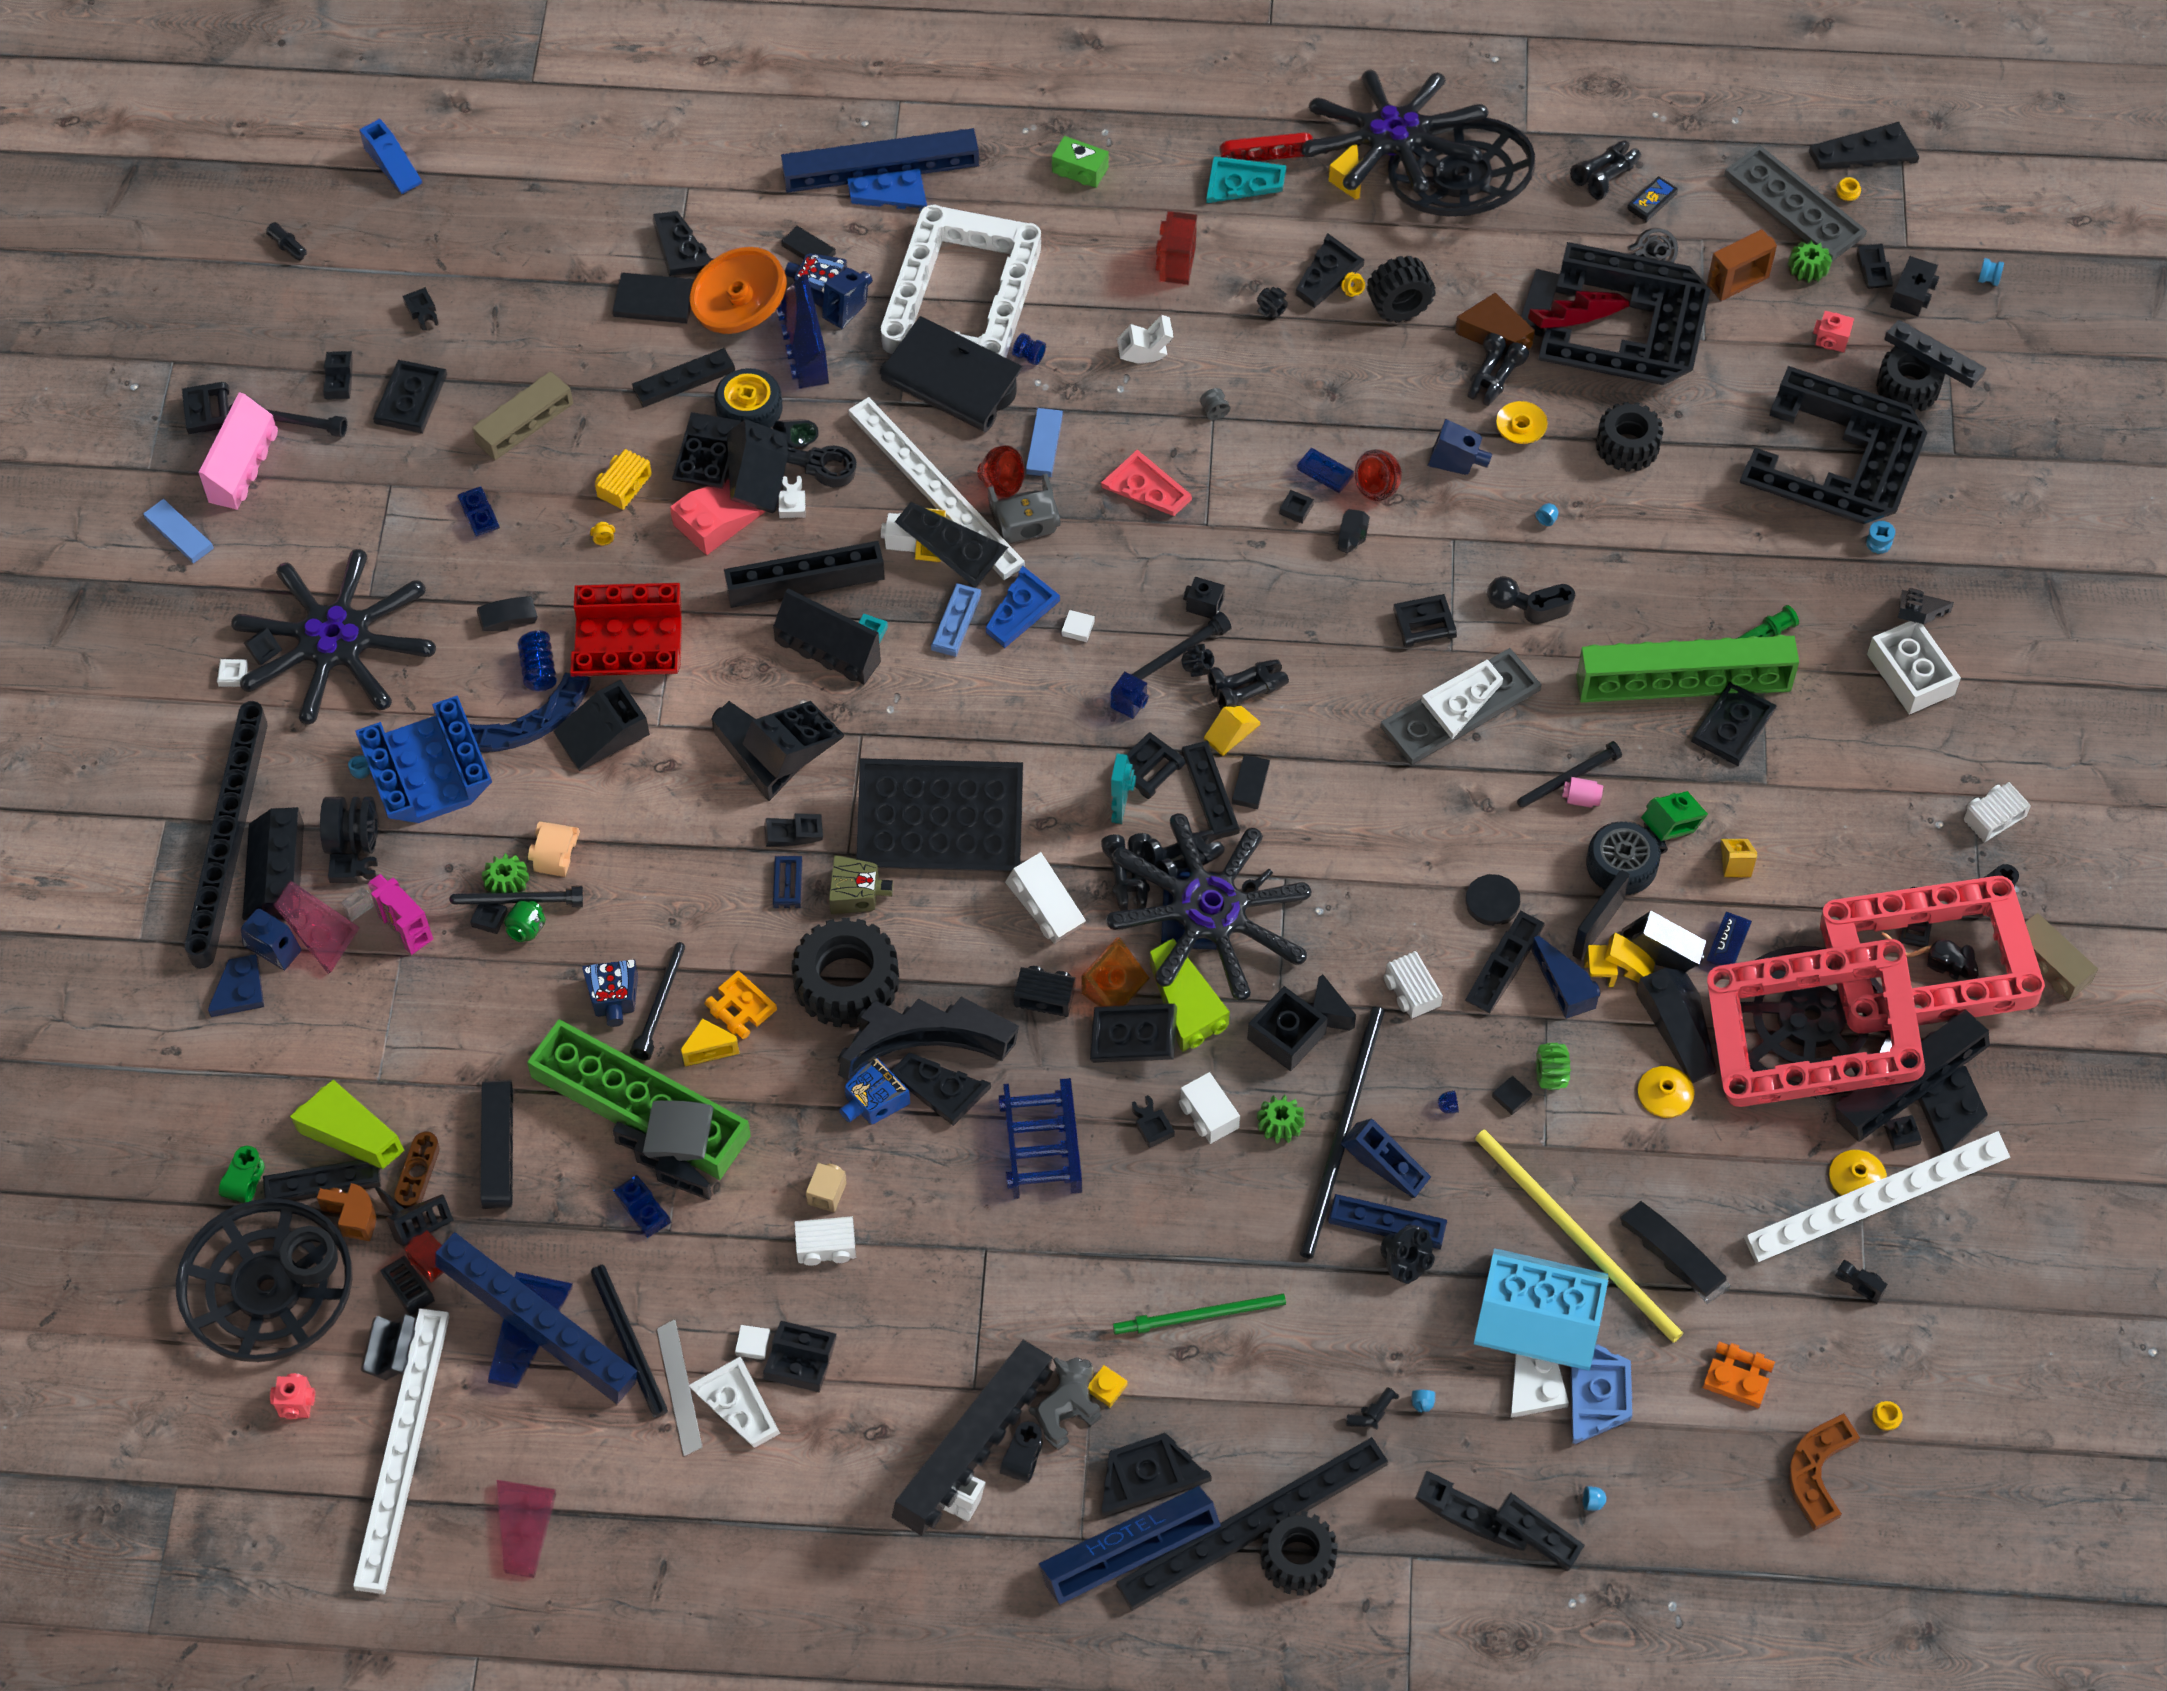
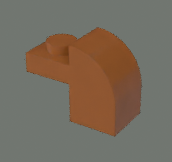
(356, 1210)

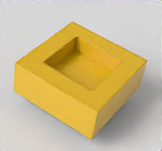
(1107, 1386)

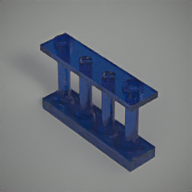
(1064, 1123)

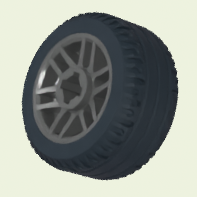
(1624, 848)

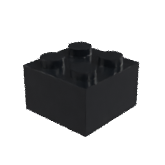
(1287, 1028)

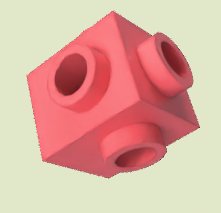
(1833, 331)
(292, 1396)

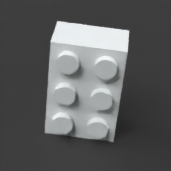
(1913, 666)

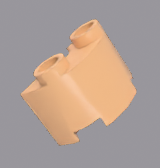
(553, 848)

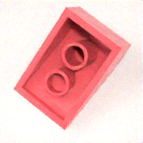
(711, 517)

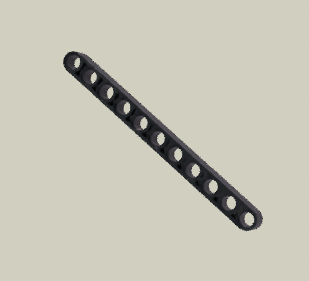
(229, 843)

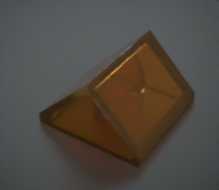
(1113, 976)

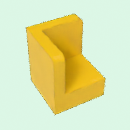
(1598, 966)

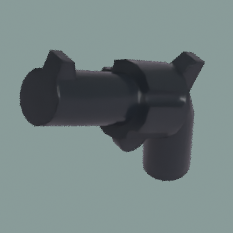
(1374, 1412)

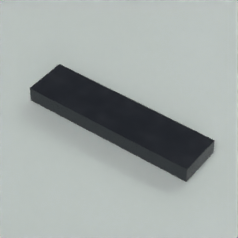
(1210, 790)
(307, 1182)

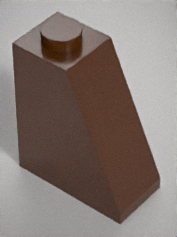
(1497, 317)

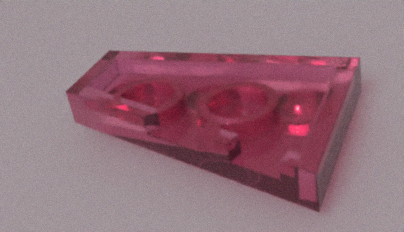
(316, 924)
(523, 1525)

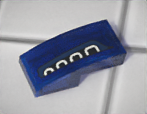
(1729, 940)

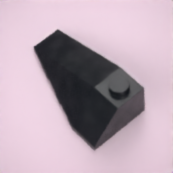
(1680, 1019)

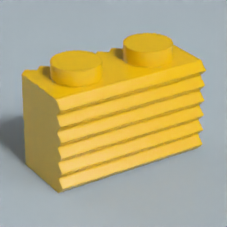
(623, 479)

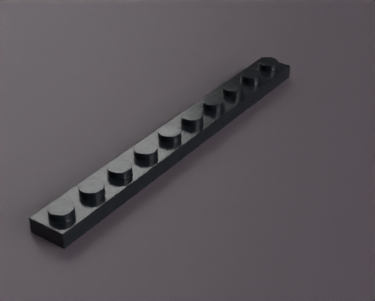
(1251, 1523)

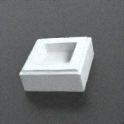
(1078, 626)
(231, 672)
(752, 1342)

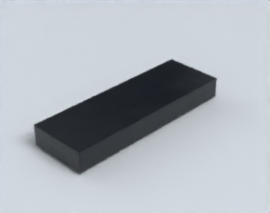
(1540, 295)
(1539, 1531)

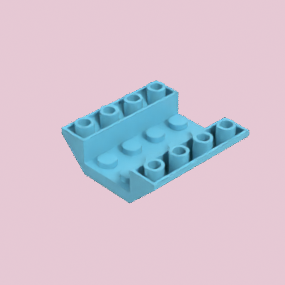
(1541, 1309)

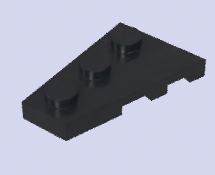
(679, 246)
(1327, 271)
(1921, 608)
(943, 1090)

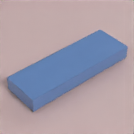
(1044, 442)
(178, 531)
(956, 620)

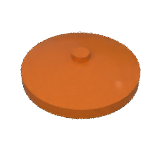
(738, 290)

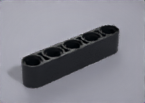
(497, 1144)

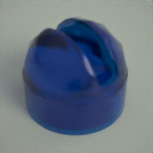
(1448, 1102)

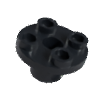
(1408, 1253)

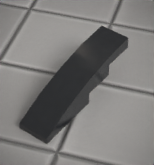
(1504, 962)
(667, 1168)
(1674, 1248)

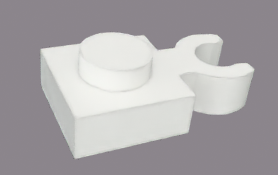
(792, 500)

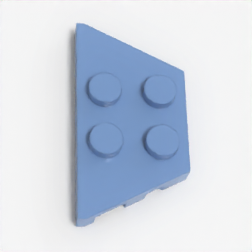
(1600, 1396)

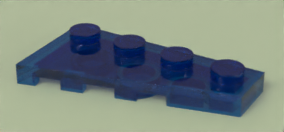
(514, 1348)

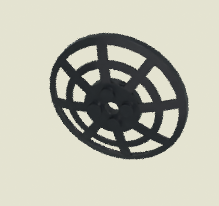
(1476, 177)
(1798, 1027)
(255, 1269)

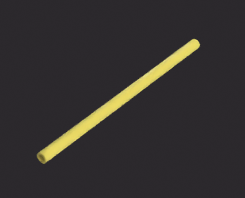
(1579, 1236)

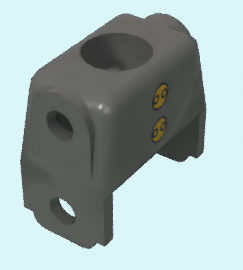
(1025, 513)

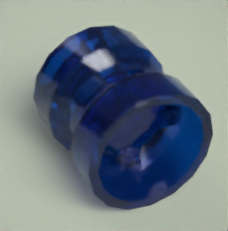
(1029, 349)

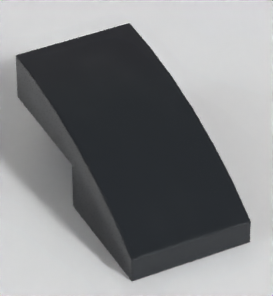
(1873, 266)
(338, 375)
(502, 613)
(793, 832)

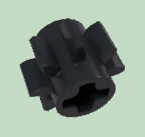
(1272, 302)
(1197, 660)

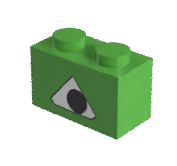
(1080, 162)

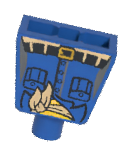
(874, 1094)

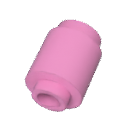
(1582, 792)

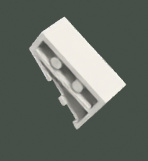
(1045, 898)

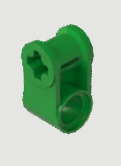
(242, 1175)

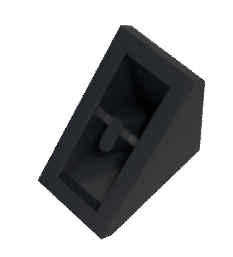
(1333, 1006)

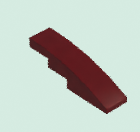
(1584, 308)

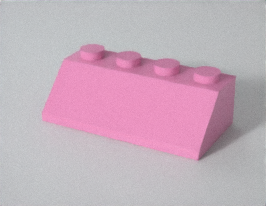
(237, 452)

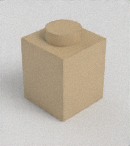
(826, 1187)

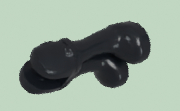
(1598, 182)
(1495, 348)
(1265, 673)
(1162, 856)
(1121, 883)

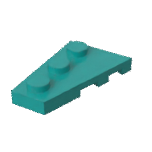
(1243, 179)
(1122, 782)

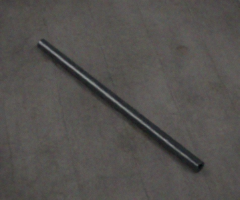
(1343, 1128)

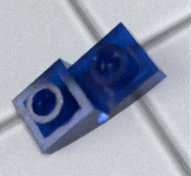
(478, 511)
(642, 1206)

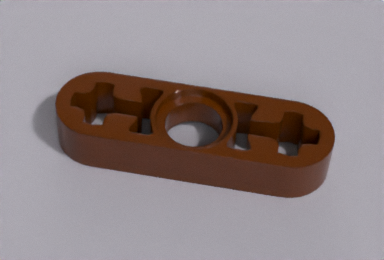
(413, 1159)

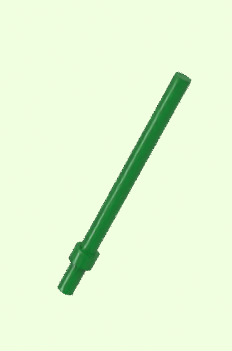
(1144, 1323)

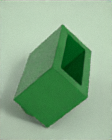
(1674, 815)

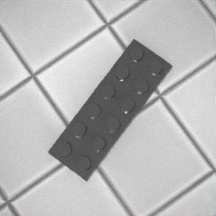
(1794, 202)
(1419, 733)

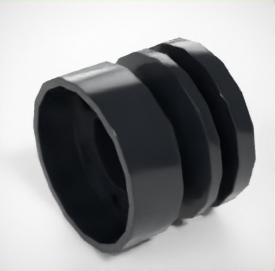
(346, 825)

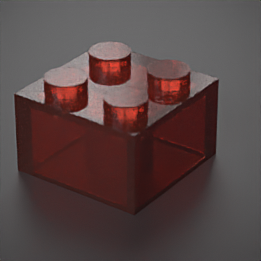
(1176, 247)

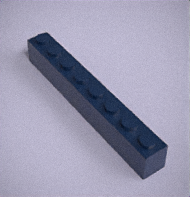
(834, 165)
(536, 1318)

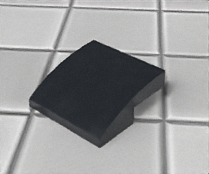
(800, 1356)

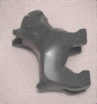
(1067, 1400)

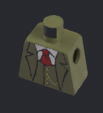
(856, 886)

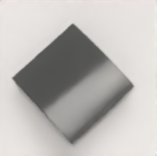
(678, 1130)

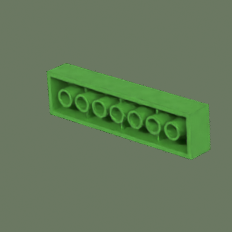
(1686, 668)
(626, 1089)

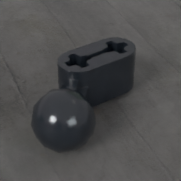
(1538, 606)

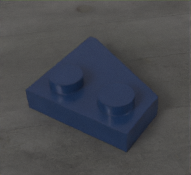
(238, 988)

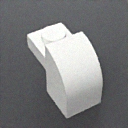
(1145, 345)

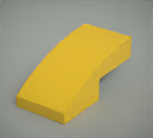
(1630, 957)

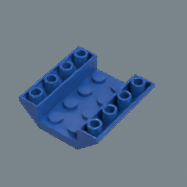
(426, 764)

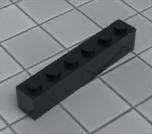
(804, 574)
(1943, 1054)

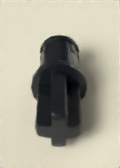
(286, 241)

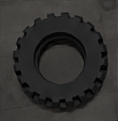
(837, 942)

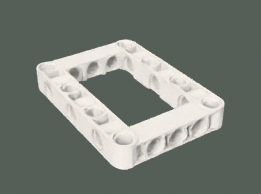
(971, 230)

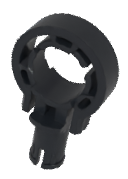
(817, 458)

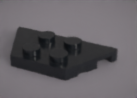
(1953, 1109)
(1148, 1472)

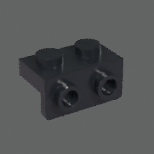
(388, 1346)

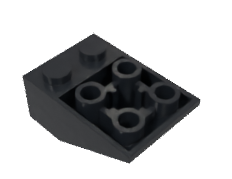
(704, 451)
(602, 726)
(791, 738)

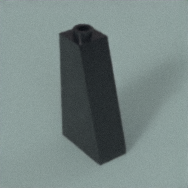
(731, 727)

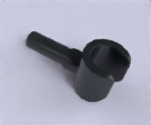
(1258, 882)

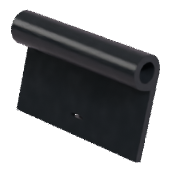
(950, 373)

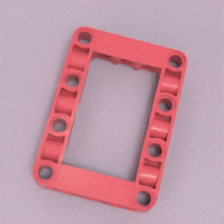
(1923, 904)
(1804, 972)

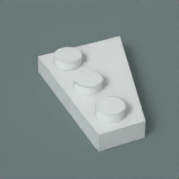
(1462, 696)
(1537, 1387)
(737, 1400)

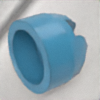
(1547, 514)
(358, 767)
(1423, 1400)
(1593, 1498)

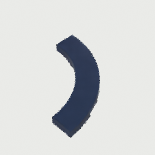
(537, 722)

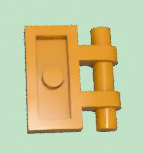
(746, 998)

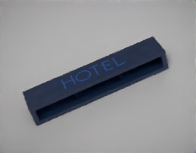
(1129, 1544)

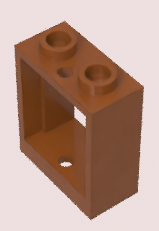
(1741, 265)

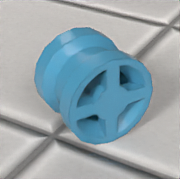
(1991, 272)
(1883, 542)

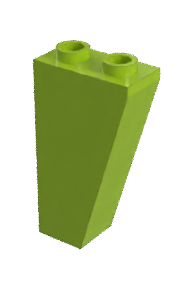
(1198, 1006)
(346, 1125)

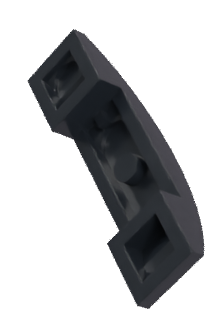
(1464, 1511)

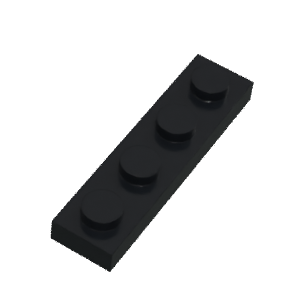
(1935, 353)
(683, 377)

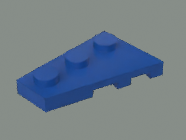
(891, 188)
(1024, 605)

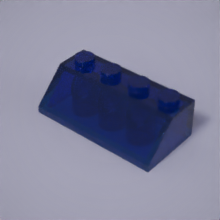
(803, 334)

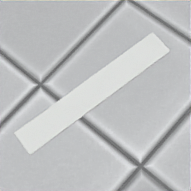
(679, 1388)

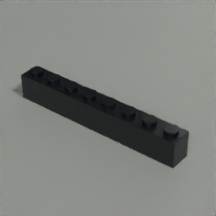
(972, 1437)

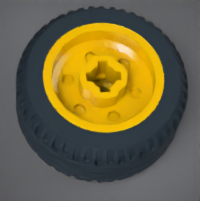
(749, 396)

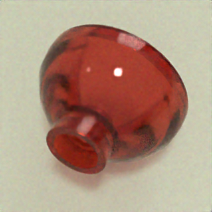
(1003, 470)
(1378, 474)

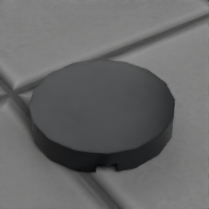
(1493, 899)

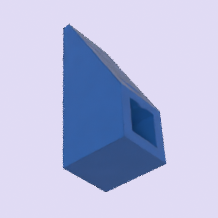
(389, 156)

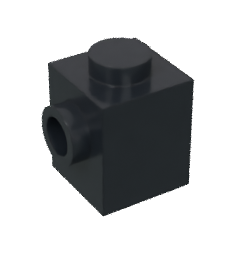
(1204, 597)

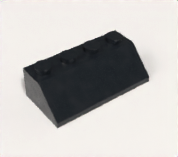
(827, 637)
(272, 859)

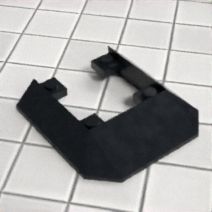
(1658, 286)
(1880, 424)

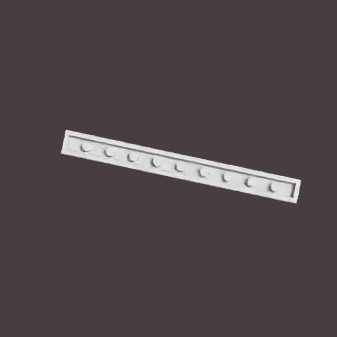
(929, 479)
(1876, 1197)
(401, 1452)

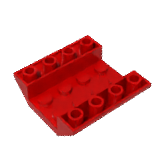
(627, 629)

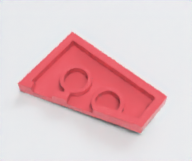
(1147, 484)

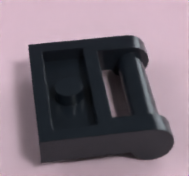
(198, 407)
(1424, 613)
(1146, 756)

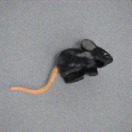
(1949, 957)

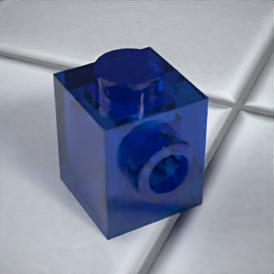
(1129, 695)

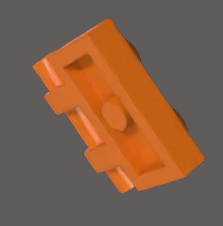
(1736, 1382)

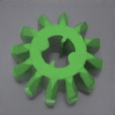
(1809, 261)
(505, 875)
(1553, 1066)
(1282, 1110)

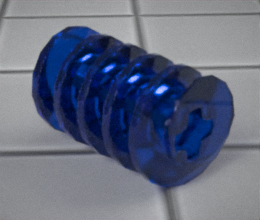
(537, 661)

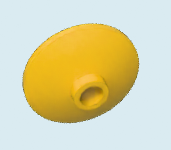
(1523, 415)
(1661, 1101)
(1843, 1174)

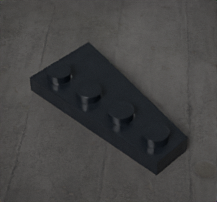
(1871, 146)
(956, 545)

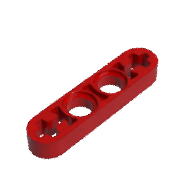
(1234, 148)

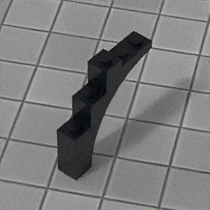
(922, 1024)

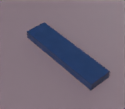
(1383, 1219)

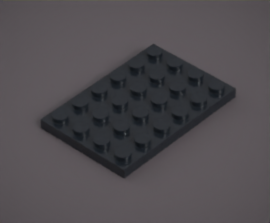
(940, 814)

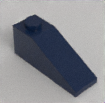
(1567, 980)
(1385, 1157)

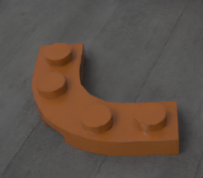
(1807, 1469)

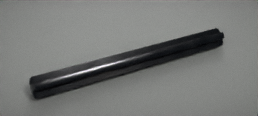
(629, 1341)

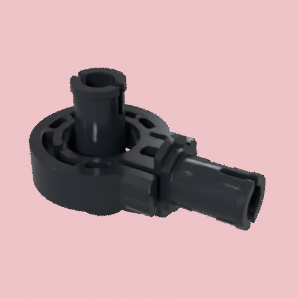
(1655, 247)

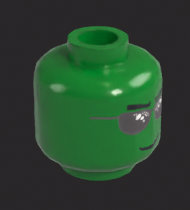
(524, 921)

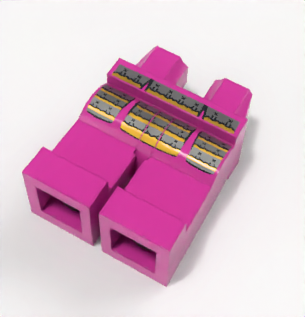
(401, 913)

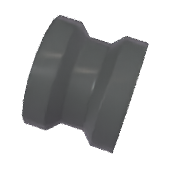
(1215, 404)

